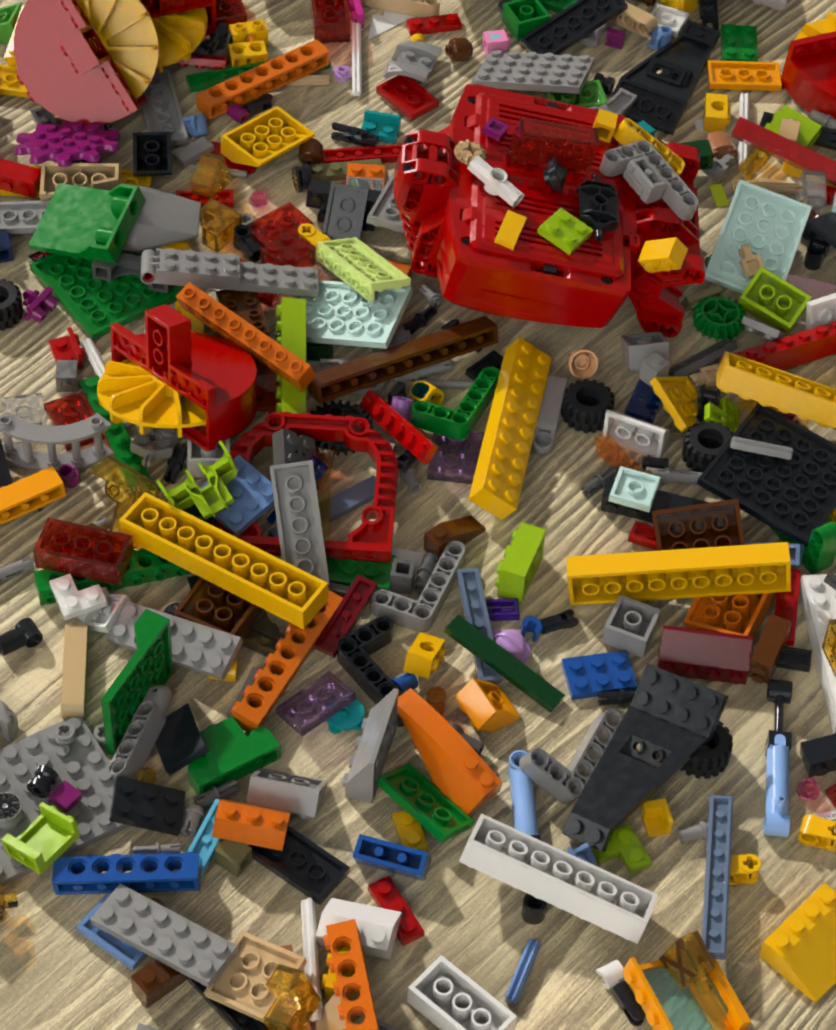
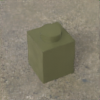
(233, 856)

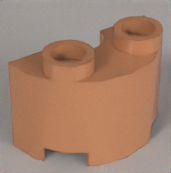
(721, 144)

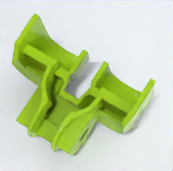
(212, 497)

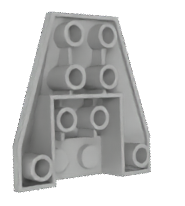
(163, 221)

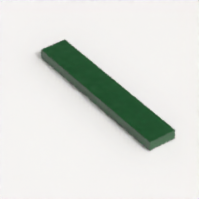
(504, 663)

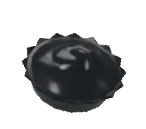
(555, 174)

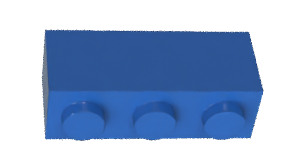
(392, 857)

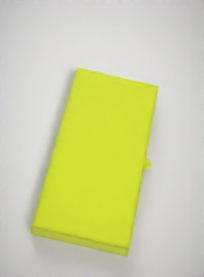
(718, 195)

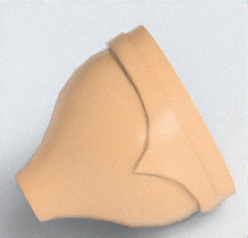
(582, 363)

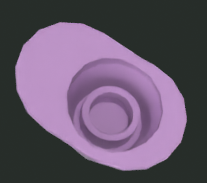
(513, 643)

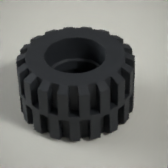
(10, 304)
(586, 405)
(699, 440)
(712, 761)

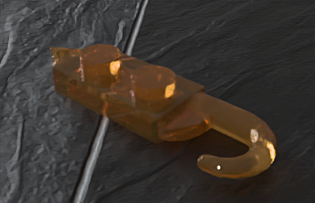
(614, 454)

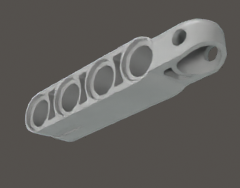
(549, 414)
(141, 733)

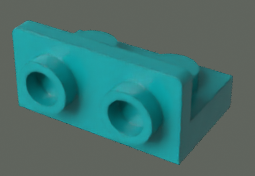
(382, 124)

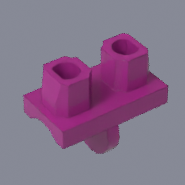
(36, 303)

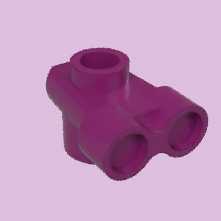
(69, 475)

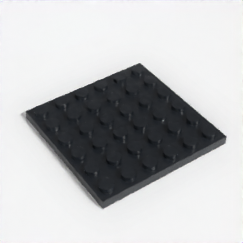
(780, 492)

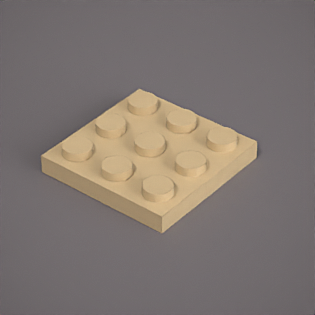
(245, 978)

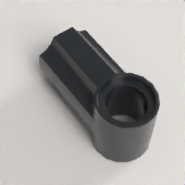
(246, 243)
(24, 634)

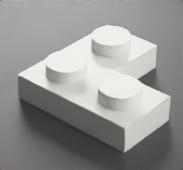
(75, 602)

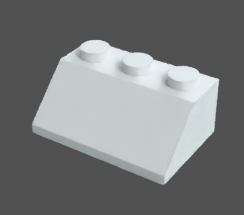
(636, 434)
(375, 925)

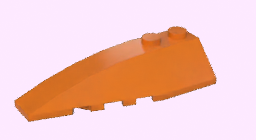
(447, 755)

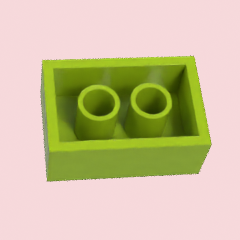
(774, 301)
(520, 562)

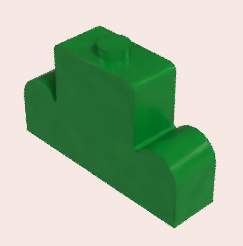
(231, 754)

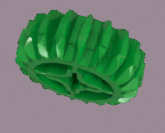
(718, 318)

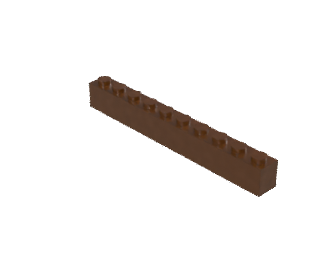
(403, 359)

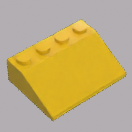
(264, 138)
(806, 945)

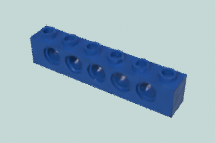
(90, 881)

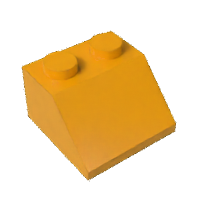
(486, 705)

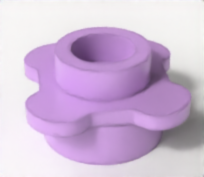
(342, 73)

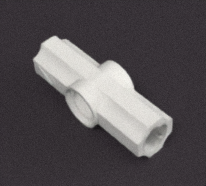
(495, 181)

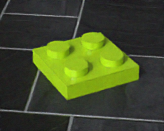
(565, 231)

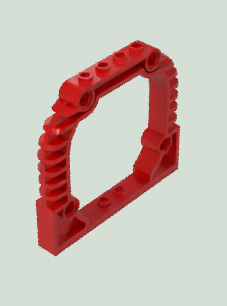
(372, 538)

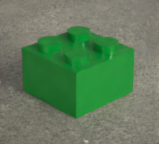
(523, 16)

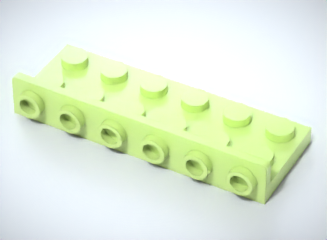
(360, 266)

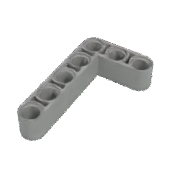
(676, 194)
(422, 613)
(569, 782)

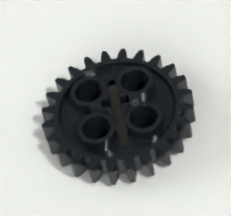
(340, 410)

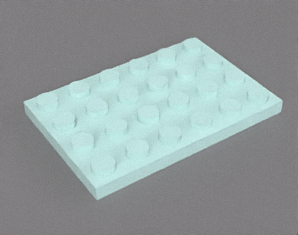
(766, 223)
(349, 319)

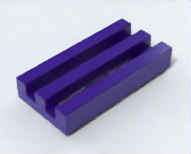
(503, 614)

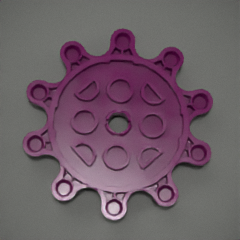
(67, 143)

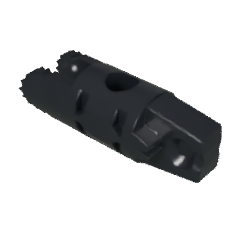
(353, 135)

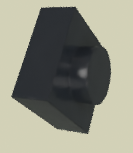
(397, 390)

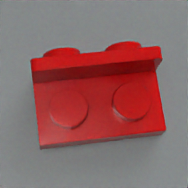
(67, 348)

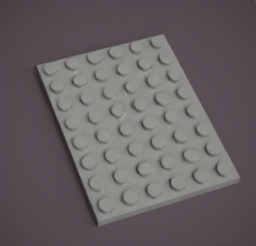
(79, 764)

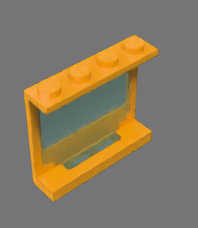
(684, 1009)

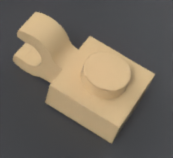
(749, 263)
(706, 376)

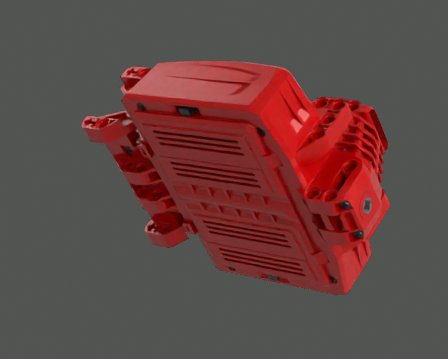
(455, 225)

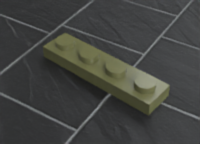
(337, 170)

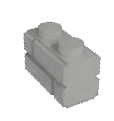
(644, 179)

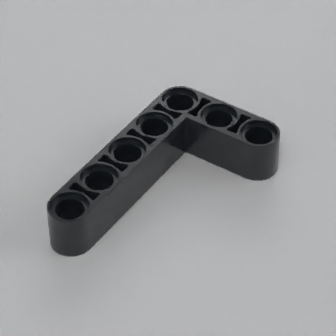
(354, 652)

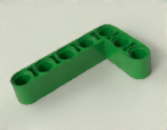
(458, 422)
(820, 549)

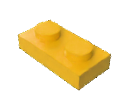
(409, 831)

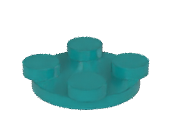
(347, 718)

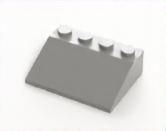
(372, 749)

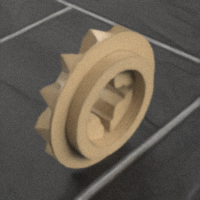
(466, 156)

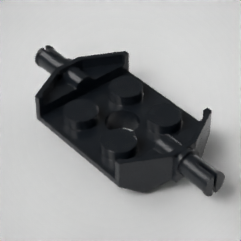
(599, 216)

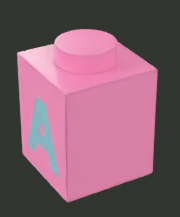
(495, 41)

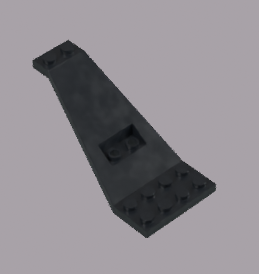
(660, 97)
(664, 717)

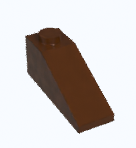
(459, 529)
(155, 982)

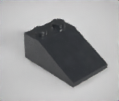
(152, 154)

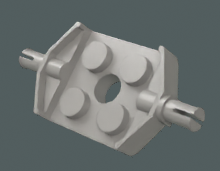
(149, 450)

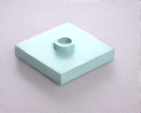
(634, 489)

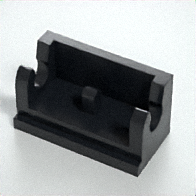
(709, 12)

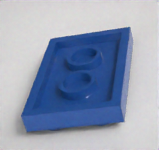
(598, 673)

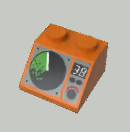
(366, 176)

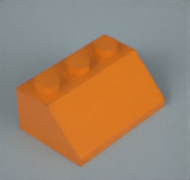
(251, 824)

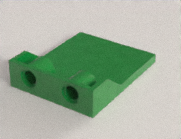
(88, 221)
(147, 667)

